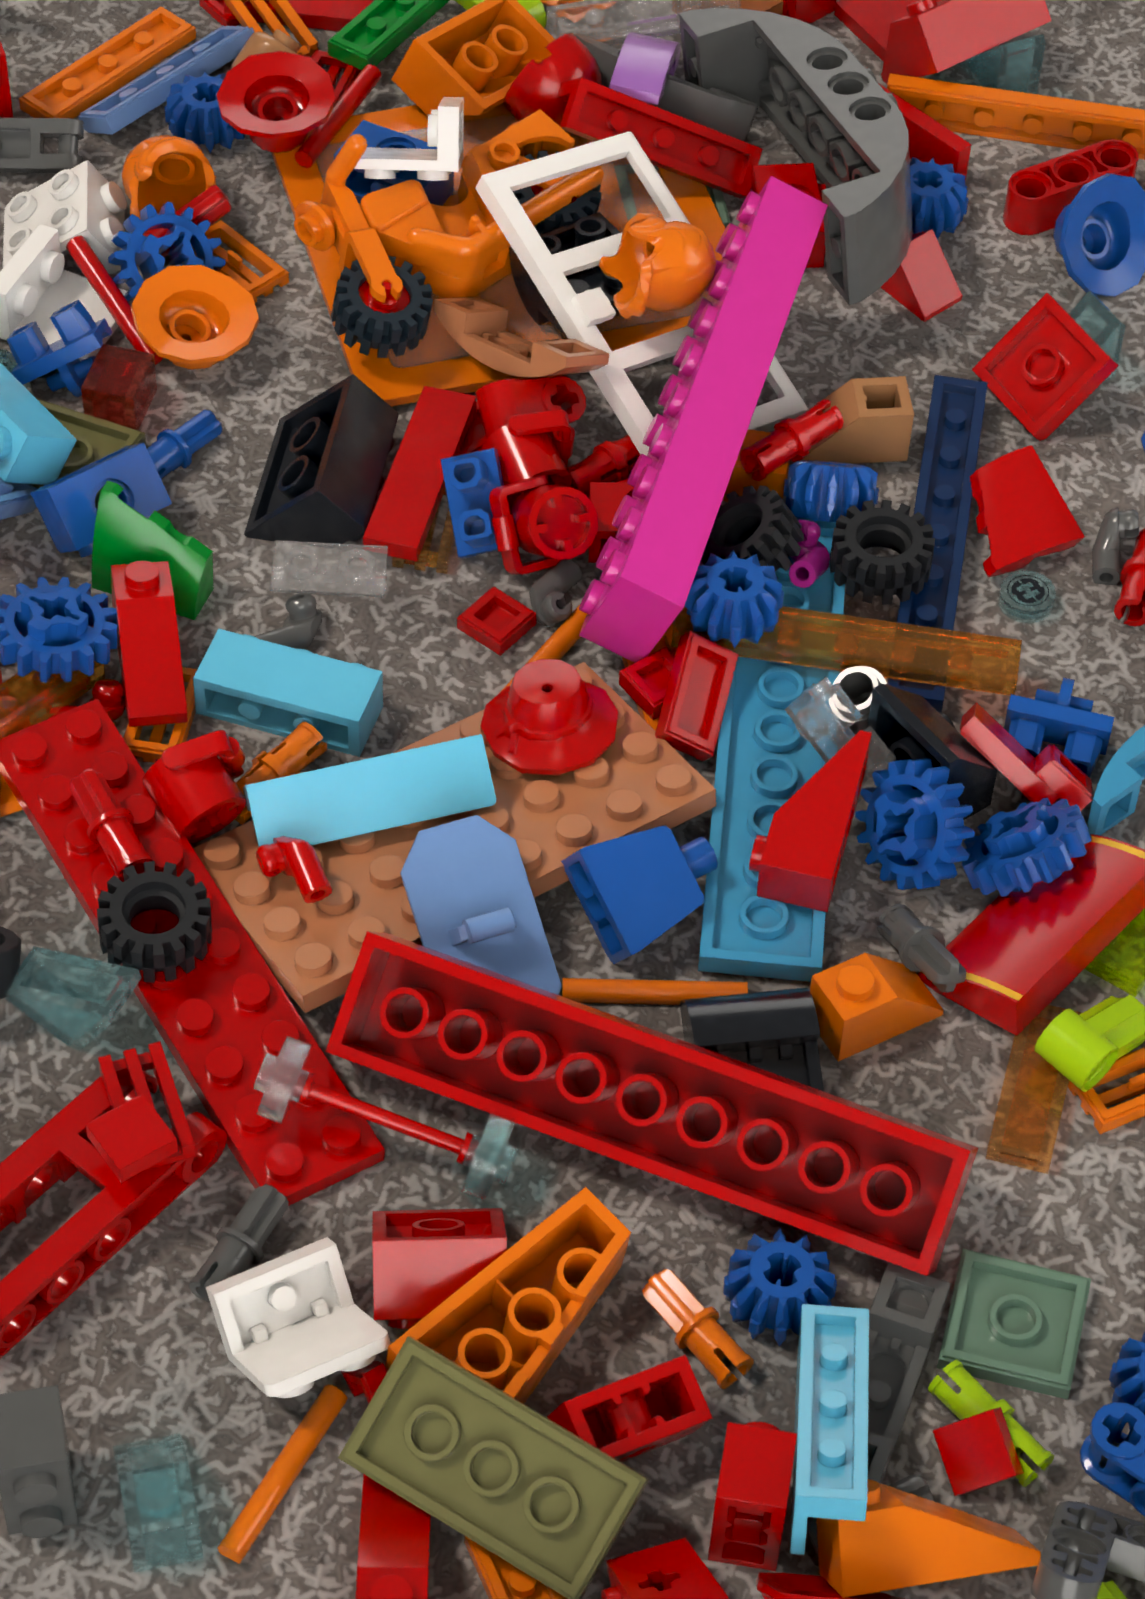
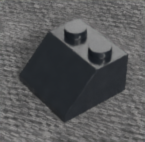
(918, 731)

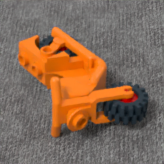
(404, 248)

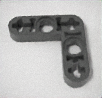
(1084, 1545)

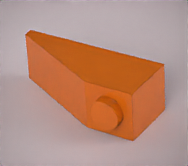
(914, 1544)

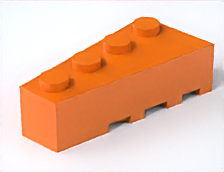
(529, 1300)

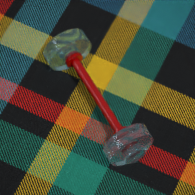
(284, 1080)

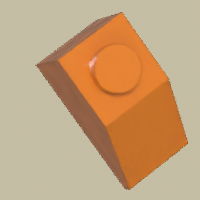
(869, 1003)

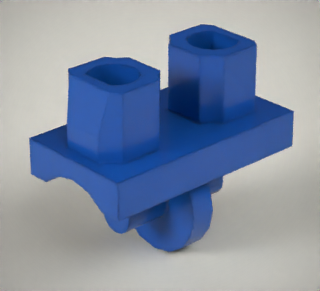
(79, 337)
(468, 486)
(1060, 721)

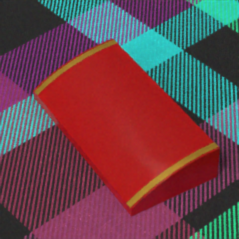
(1040, 940)

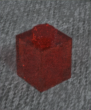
(120, 386)

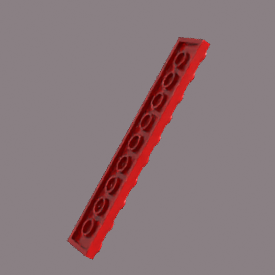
(224, 1010)

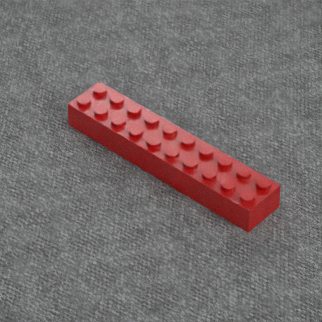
(653, 1101)

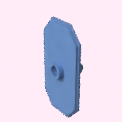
(478, 901)

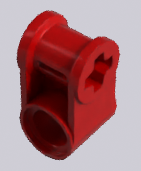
(512, 397)

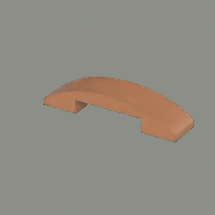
(482, 333)

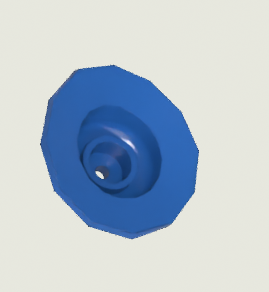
(1104, 235)

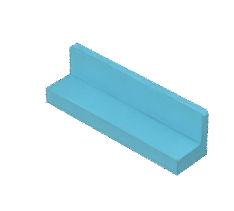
(373, 793)
(830, 1418)

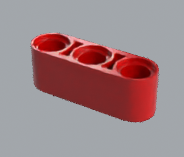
(1043, 190)

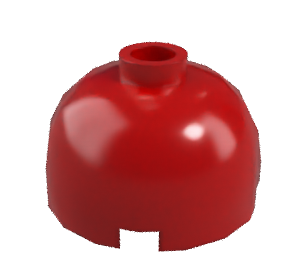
(539, 83)

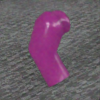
(812, 559)

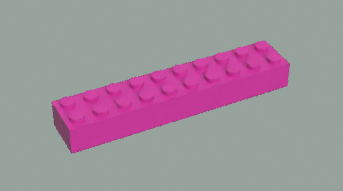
(702, 424)

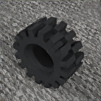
(755, 525)
(878, 574)
(155, 892)

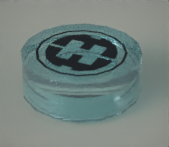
(1026, 596)

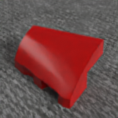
(1021, 512)

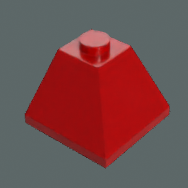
(428, 1257)

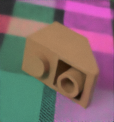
(875, 422)

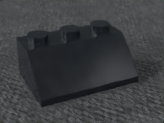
(325, 467)

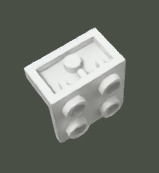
(443, 131)
(37, 286)

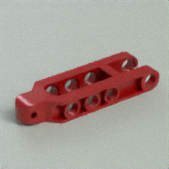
(103, 1223)

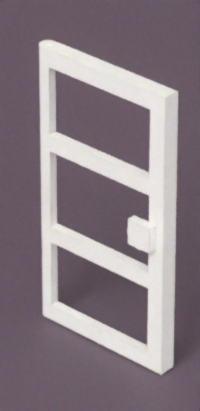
(581, 311)

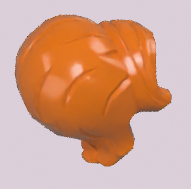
(164, 172)
(659, 265)

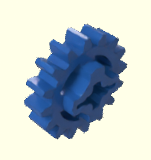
(147, 251)
(56, 629)
(914, 824)
(1025, 846)

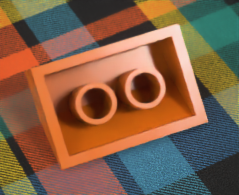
(472, 57)

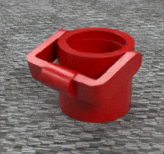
(529, 451)
(543, 521)
(197, 786)

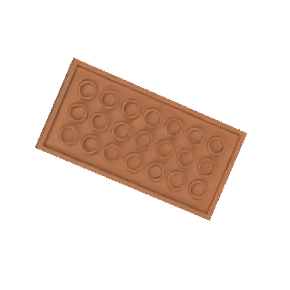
(317, 944)

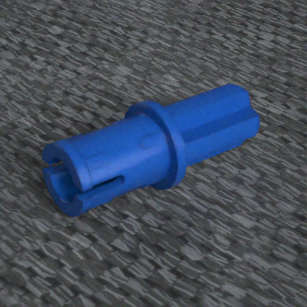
(177, 446)

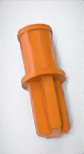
(696, 1327)

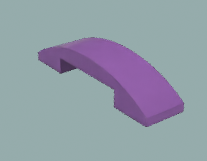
(645, 66)

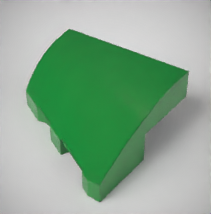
(128, 536)

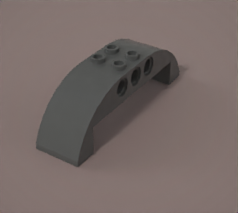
(831, 117)

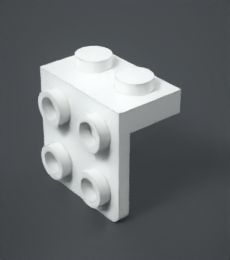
(76, 204)
(294, 1321)

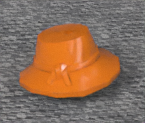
(197, 306)

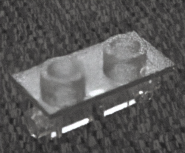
(329, 569)
(824, 719)

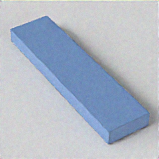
(155, 85)

